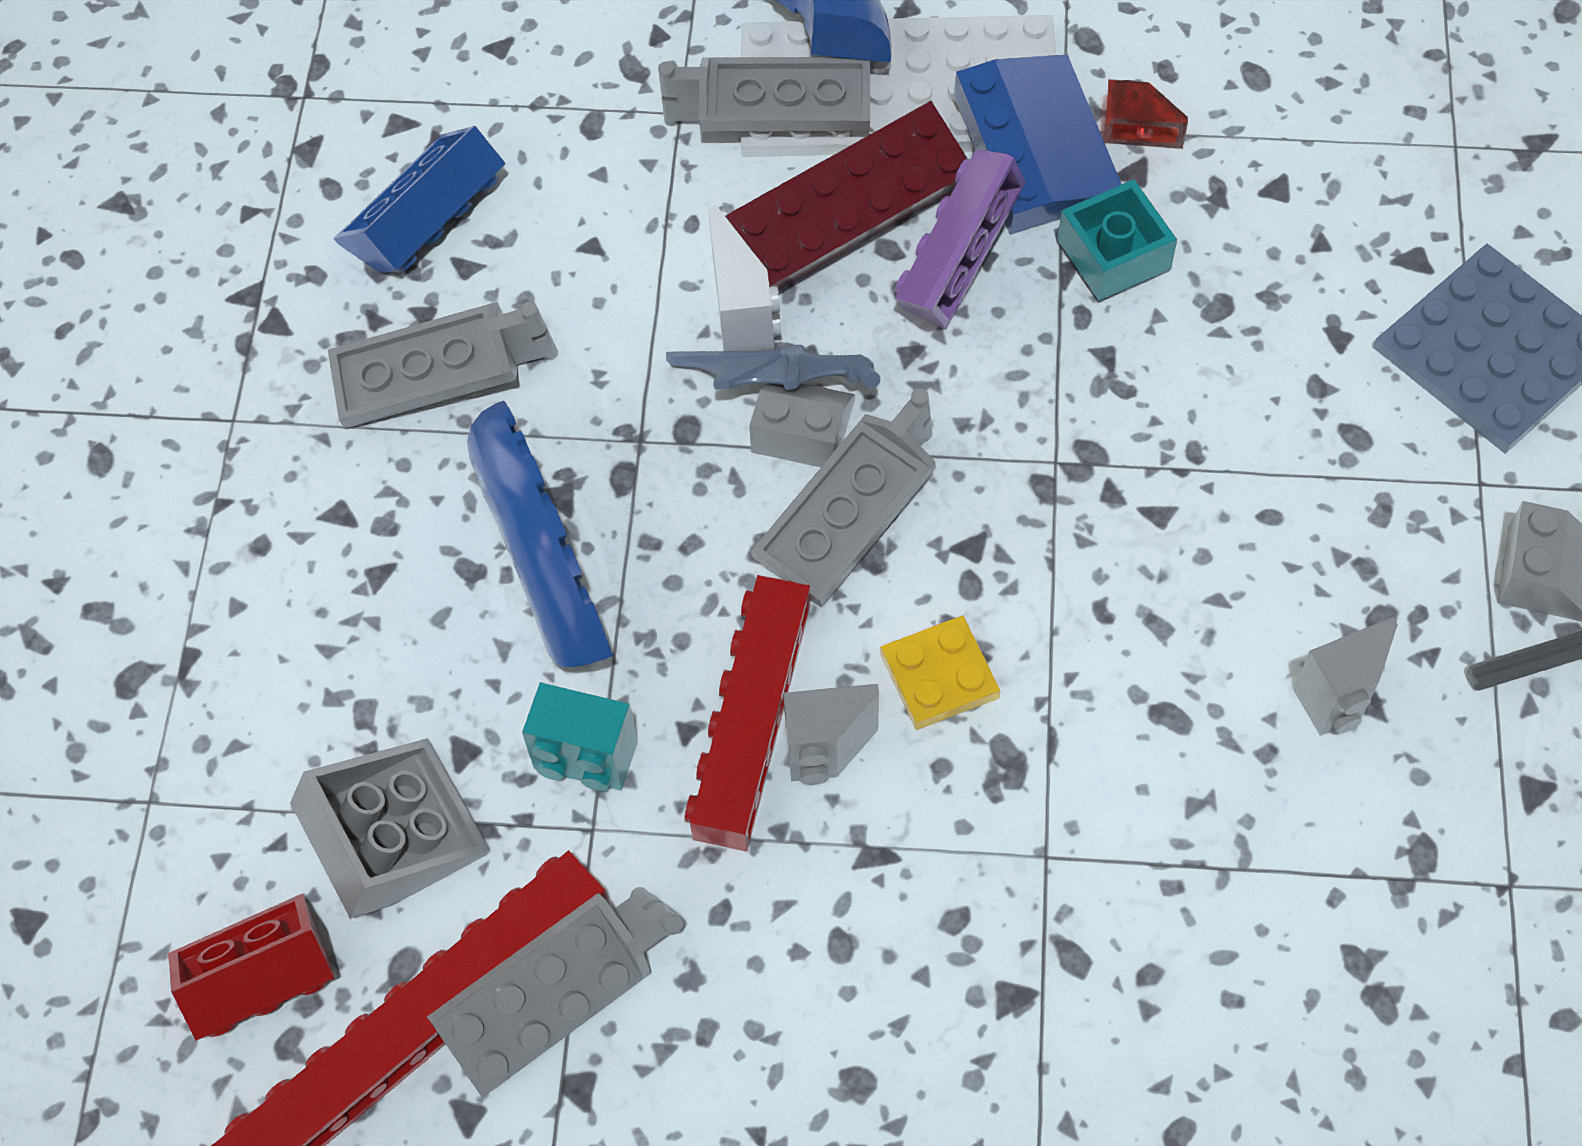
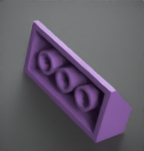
(960, 237)

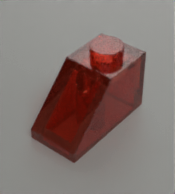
(1141, 116)

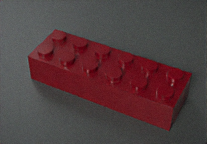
(850, 195)

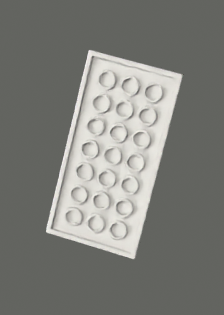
(920, 70)

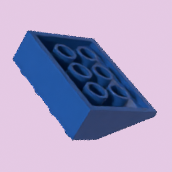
(1043, 121)

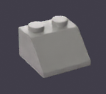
(799, 422)
(1543, 562)
(1343, 676)
(828, 729)

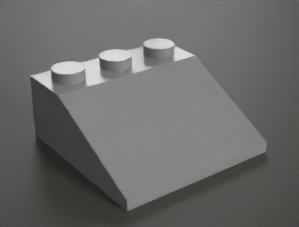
(386, 825)

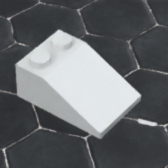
(745, 300)

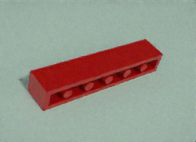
(750, 713)

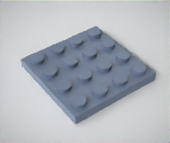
(1490, 347)

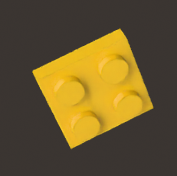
(939, 672)

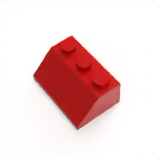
(249, 968)

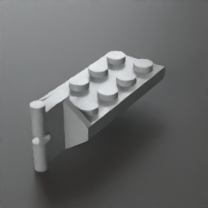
(768, 94)
(435, 361)
(850, 500)
(551, 986)

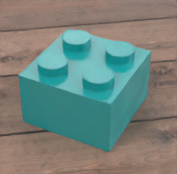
(1116, 239)
(580, 737)

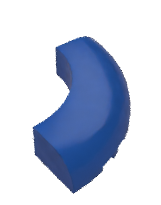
(845, 28)
(535, 540)

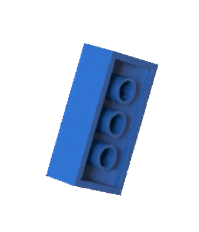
(422, 200)

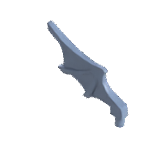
(782, 366)

